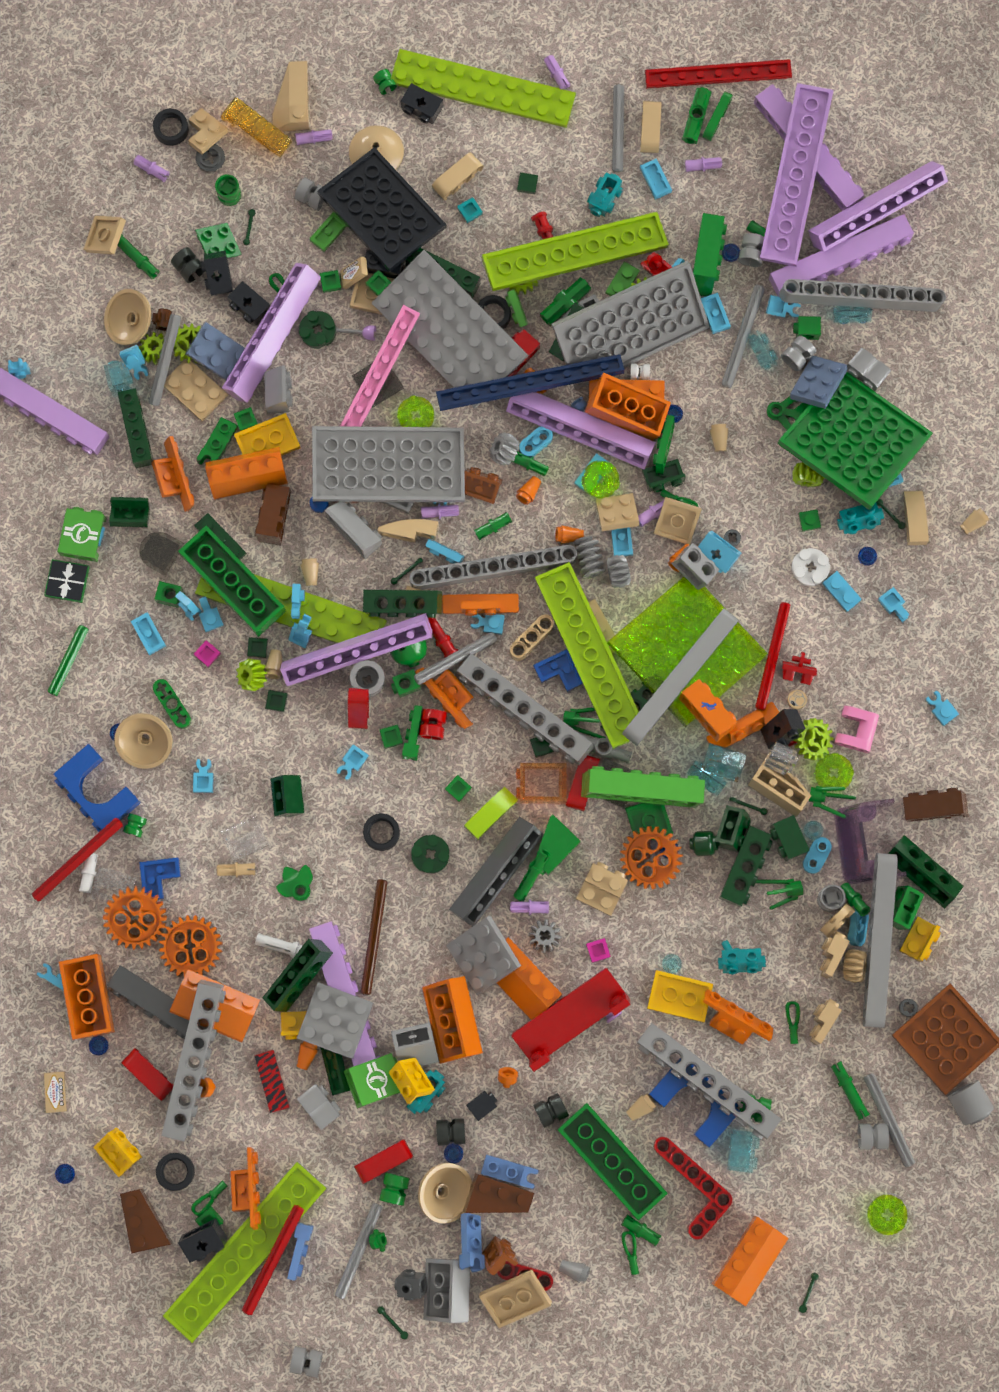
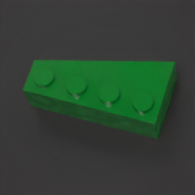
(707, 252)

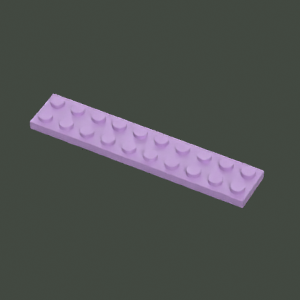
(796, 175)

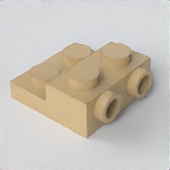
(602, 888)
(833, 949)
(826, 1016)

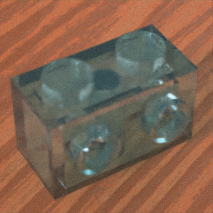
(118, 377)
(723, 762)
(742, 1151)

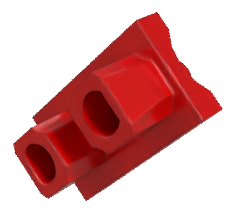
(655, 264)
(807, 672)

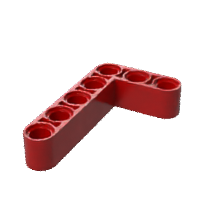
(697, 1182)

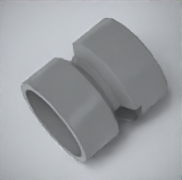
(308, 193)
(752, 248)
(800, 351)
(831, 898)
(873, 1136)
(299, 1360)

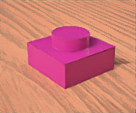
(207, 653)
(598, 950)

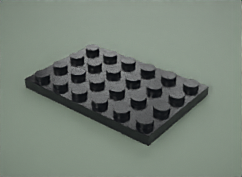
(382, 209)

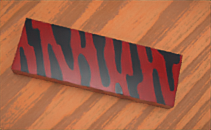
(271, 1081)

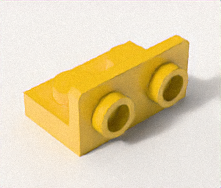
(920, 939)
(291, 1024)
(411, 1079)
(117, 1151)

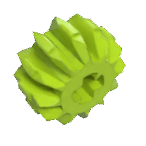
(148, 345)
(805, 476)
(251, 674)

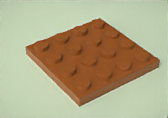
(947, 1039)

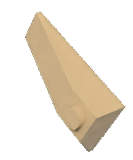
(292, 104)

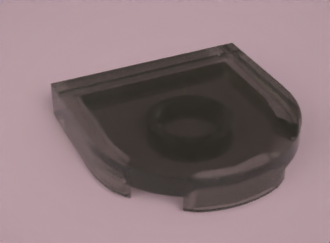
(160, 551)

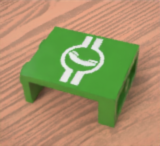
(81, 534)
(372, 1080)

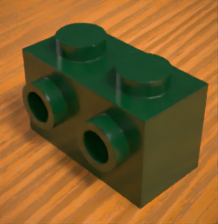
(287, 794)
(732, 828)
(789, 838)

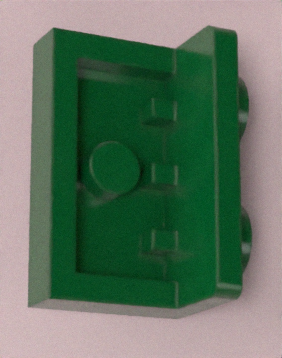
(657, 481)
(129, 512)

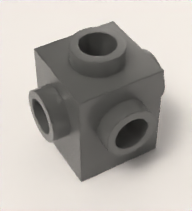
(410, 1284)

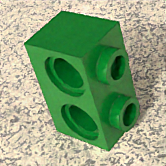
(906, 906)

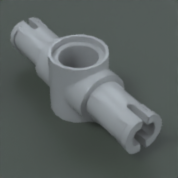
(617, 752)

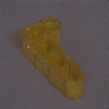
(256, 126)

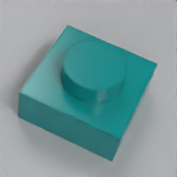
(469, 210)

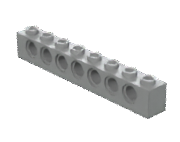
(473, 666)
(769, 1119)
(172, 1127)

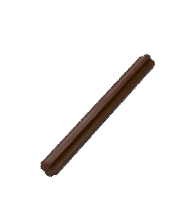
(374, 934)

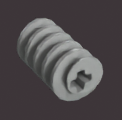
(588, 557)

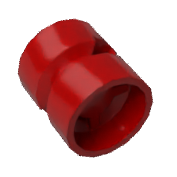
(428, 730)

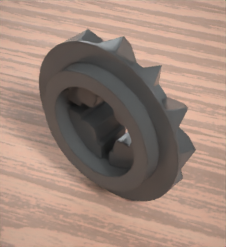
(218, 161)

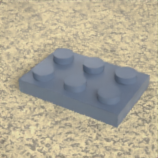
(215, 351)
(818, 382)

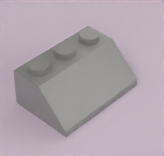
(353, 528)
(446, 1291)

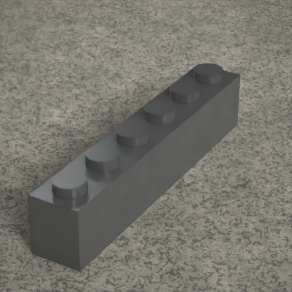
(496, 871)
(150, 999)

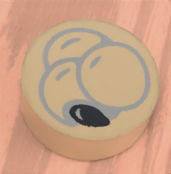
(797, 699)

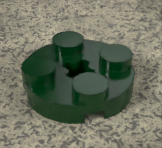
(315, 319)
(419, 852)

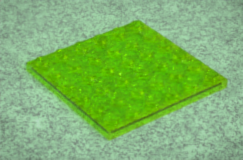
(669, 629)

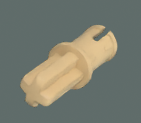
(235, 869)

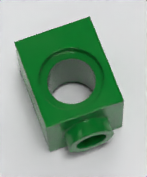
(808, 327)
(163, 589)
(409, 676)

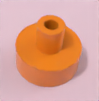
(507, 1076)
(208, 1087)

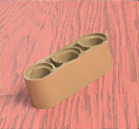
(650, 127)
(457, 175)
(535, 629)

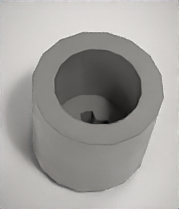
(365, 669)
(971, 1103)

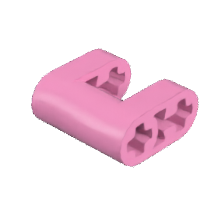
(865, 731)

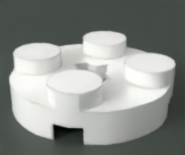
(819, 561)

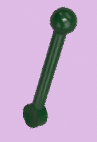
(251, 212)
(901, 525)
(394, 581)
(763, 811)
(814, 1276)
(381, 1310)

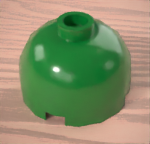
(410, 654)

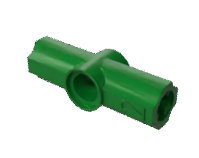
(699, 106)
(564, 301)

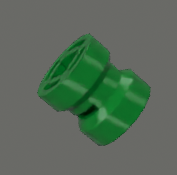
(384, 80)
(135, 824)

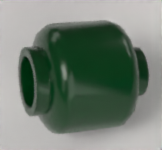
(704, 843)

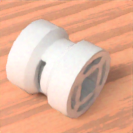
(644, 372)

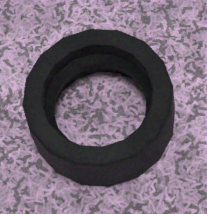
(170, 140)
(494, 299)
(378, 846)
(160, 1171)

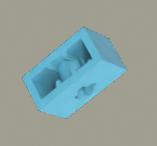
(728, 553)

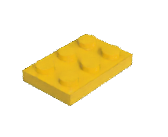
(268, 435)
(679, 996)

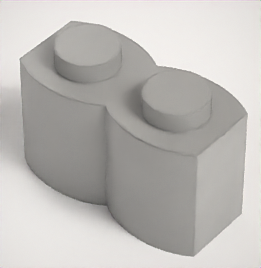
(868, 369)
(319, 1106)

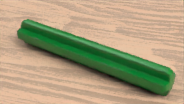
(68, 660)

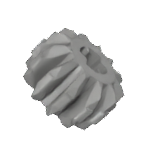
(504, 449)
(618, 571)
(546, 942)

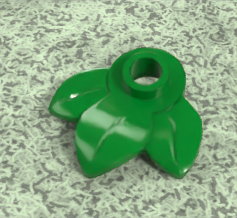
(293, 881)

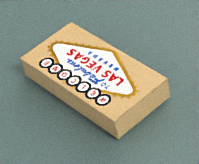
(353, 272)
(55, 1092)

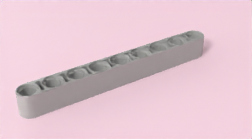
(854, 298)
(500, 561)
(680, 677)
(879, 940)

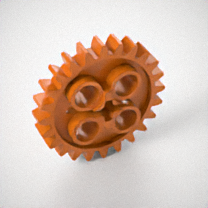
(660, 871)
(121, 929)
(173, 949)

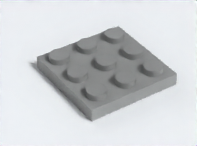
(483, 955)
(335, 1020)

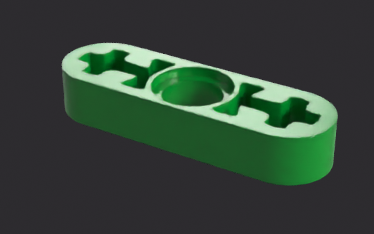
(717, 115)
(168, 689)

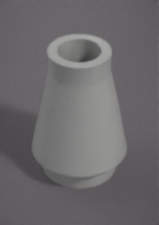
(575, 1270)

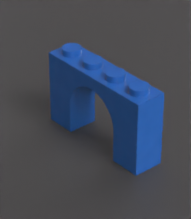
(72, 776)
(715, 1122)

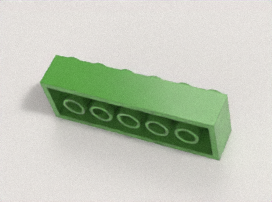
(642, 788)

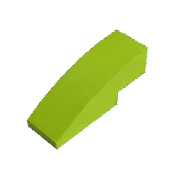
(490, 813)

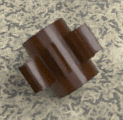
(161, 319)

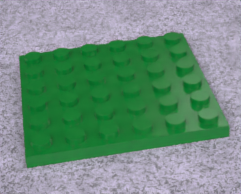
(856, 441)

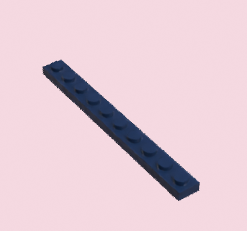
(529, 382)

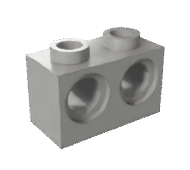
(693, 568)

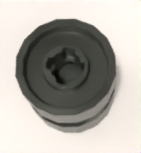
(187, 263)
(551, 1110)
(450, 1132)

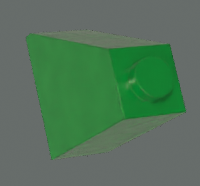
(558, 842)

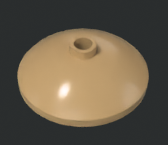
(388, 141)
(120, 317)
(140, 751)
(455, 1187)

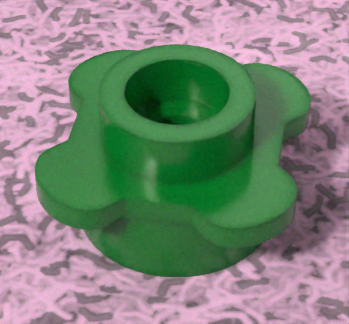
(377, 1240)

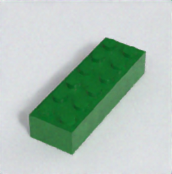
(232, 581)
(612, 1161)

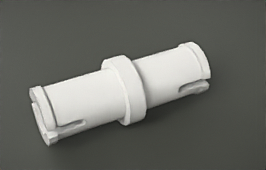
(88, 873)

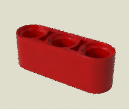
(358, 708)
(574, 799)
(147, 1074)
(383, 1161)
(515, 1270)

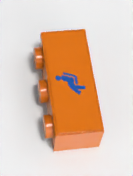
(708, 710)

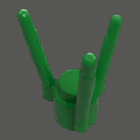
(572, 719)
(819, 795)
(792, 889)

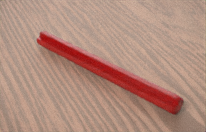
(772, 656)
(77, 859)
(273, 1259)

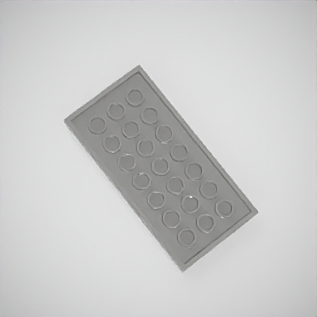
(635, 320)
(451, 326)
(388, 464)

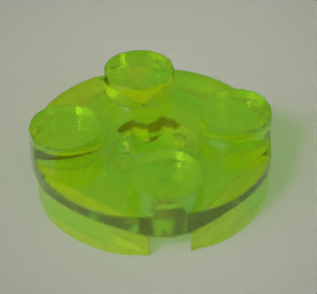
(412, 404)
(610, 481)
(834, 761)
(895, 1206)

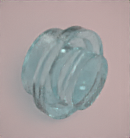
(813, 830)
(671, 963)

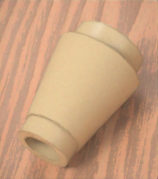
(719, 436)
(975, 520)
(310, 571)
(274, 664)
(641, 1107)

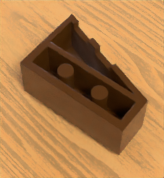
(273, 514)
(935, 805)
(494, 1196)
(142, 1223)

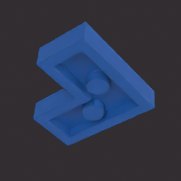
(561, 665)
(155, 871)

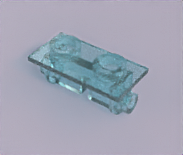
(845, 315)
(761, 343)
(712, 783)

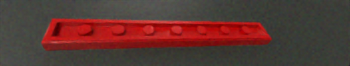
(718, 73)

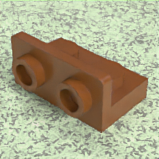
(482, 485)
(497, 1253)

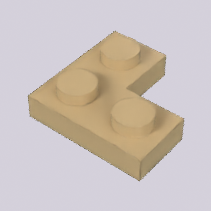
(208, 133)

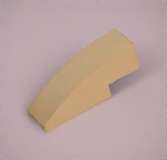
(915, 518)
(410, 529)

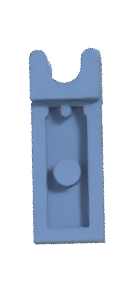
(508, 1171)
(303, 1234)
(471, 1243)

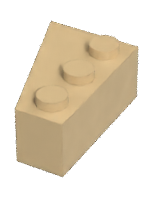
(782, 790)

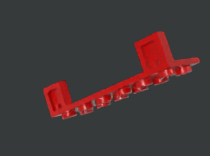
(570, 1017)

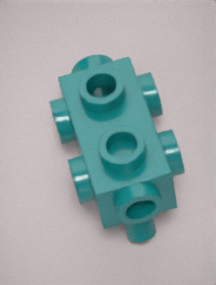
(602, 199)
(859, 518)
(740, 960)
(424, 1102)

